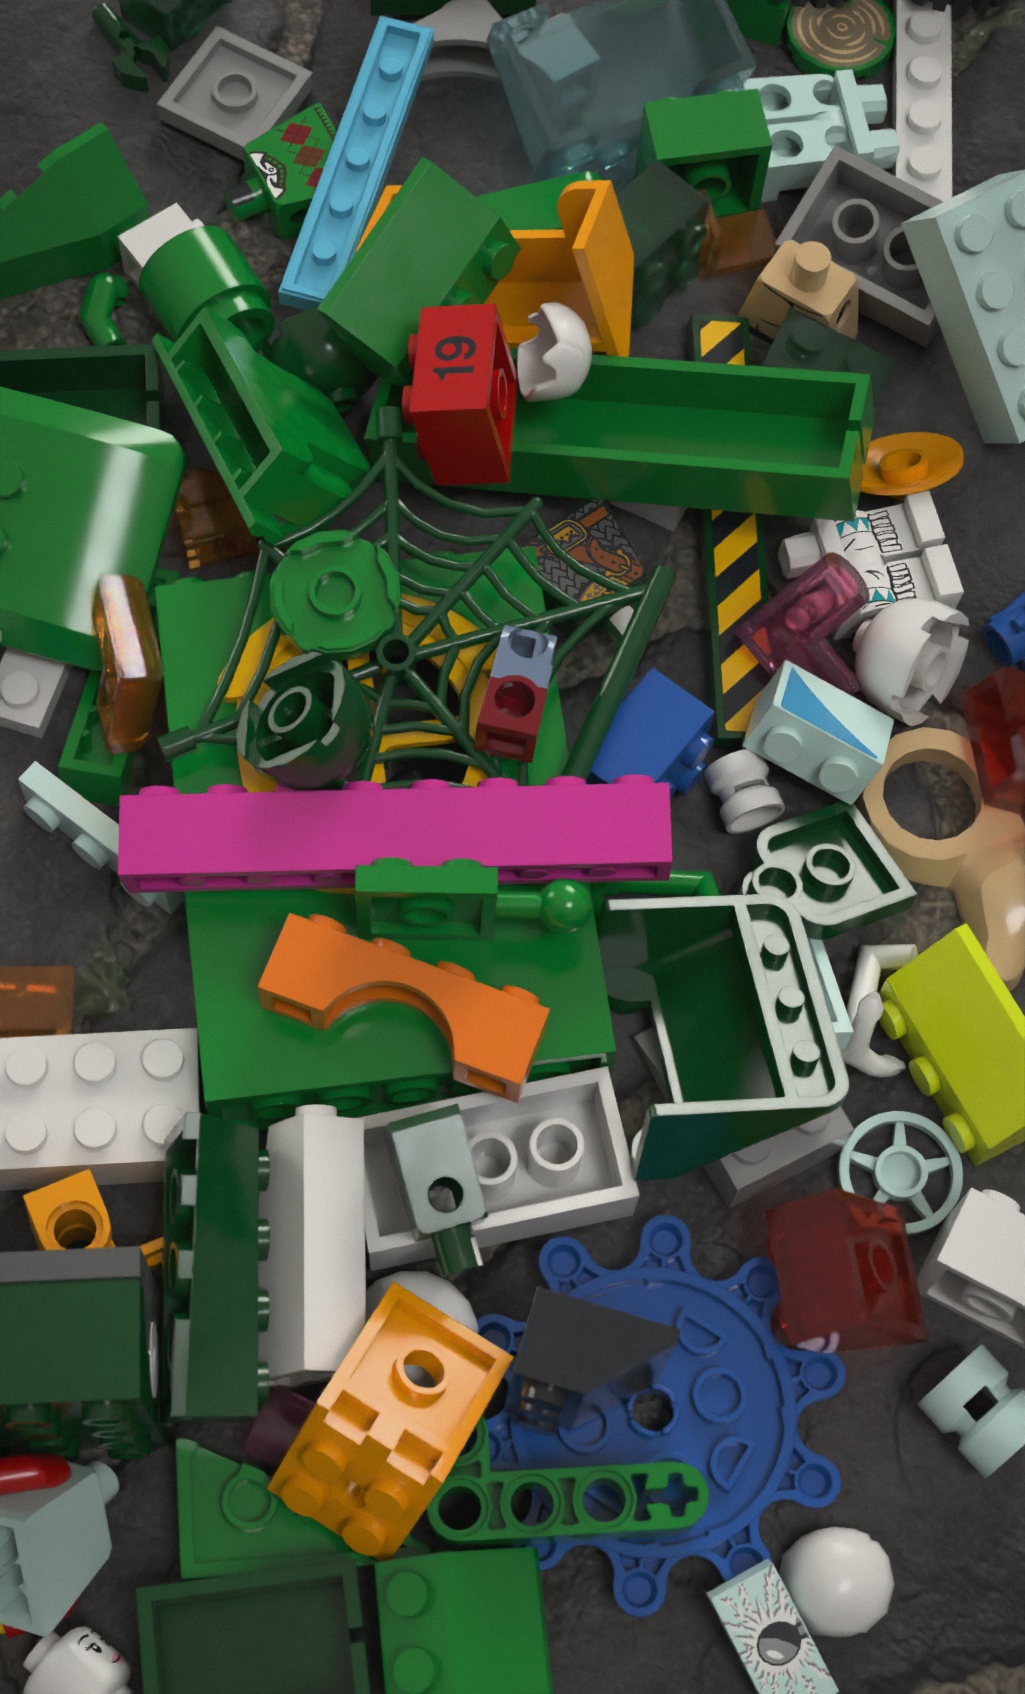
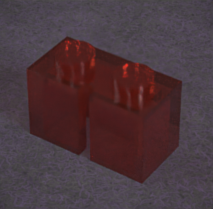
(997, 737)

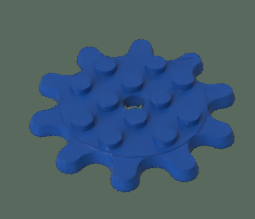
(729, 1400)

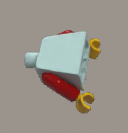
(49, 1537)

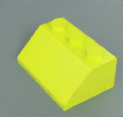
(962, 1042)

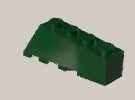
(212, 1272)

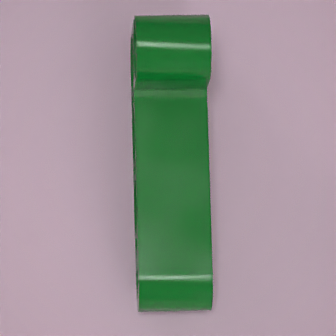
(565, 1492)

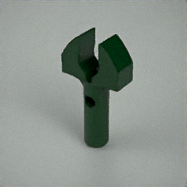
(131, 50)

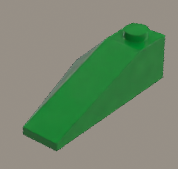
(69, 215)

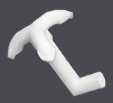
(866, 1007)

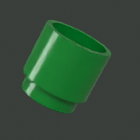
(206, 271)

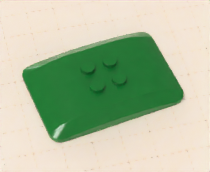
(75, 504)

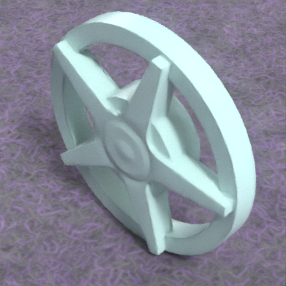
(902, 1170)

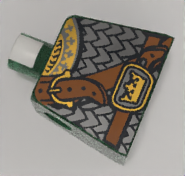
(601, 545)

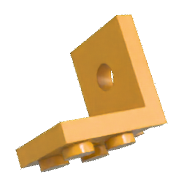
(377, 1439)

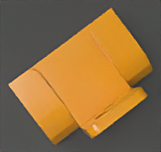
(74, 1213)

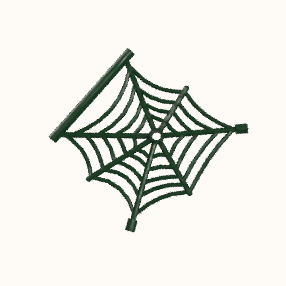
(650, 599)

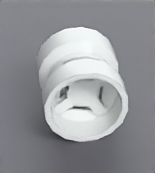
(744, 791)

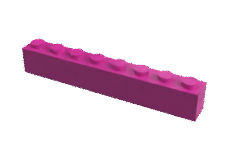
(320, 836)

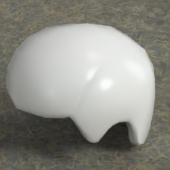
(557, 357)
(838, 1581)

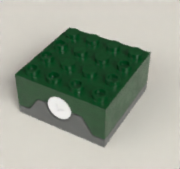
(80, 1353)

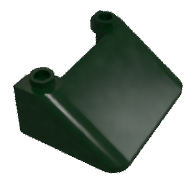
(732, 1022)

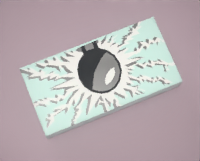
(770, 1634)

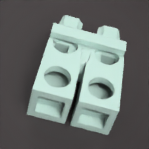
(812, 116)

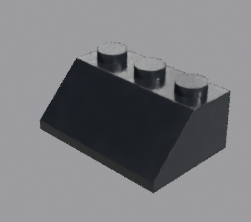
(582, 1361)

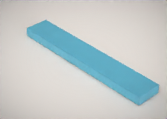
(357, 161)

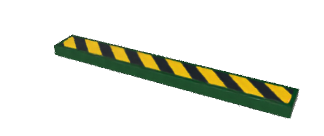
(731, 563)

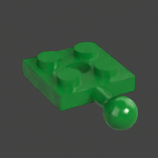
(456, 901)

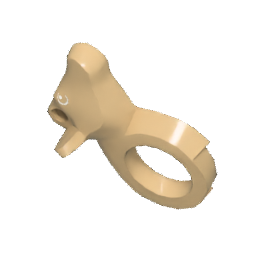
(978, 866)

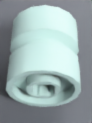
(998, 1431)

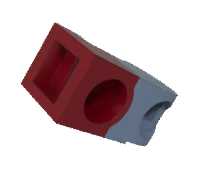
(516, 694)

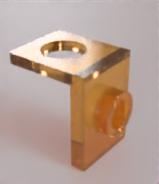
(736, 241)

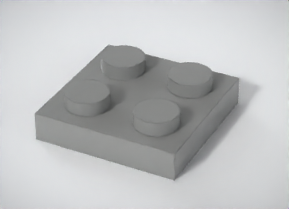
(233, 92)

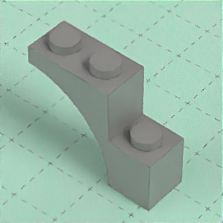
(461, 40)

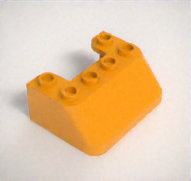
(579, 266)

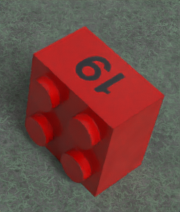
(462, 394)

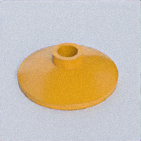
(910, 463)

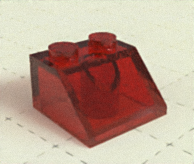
(844, 1273)

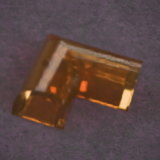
(130, 662)

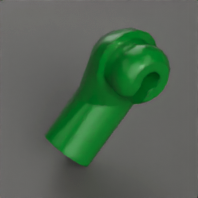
(100, 297)

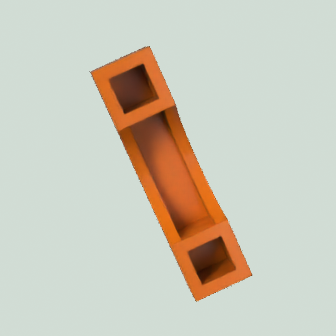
(325, 973)

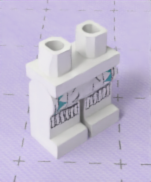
(891, 548)

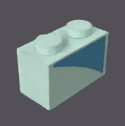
(818, 732)

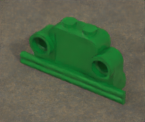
(264, 428)

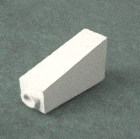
(315, 1245)

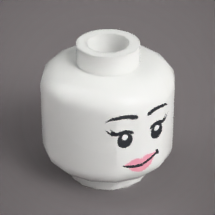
(76, 1665)

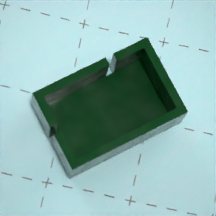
(103, 379)
(255, 1633)

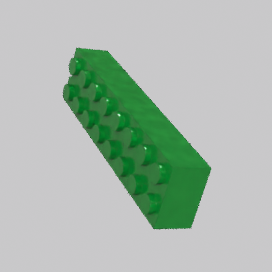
(685, 438)

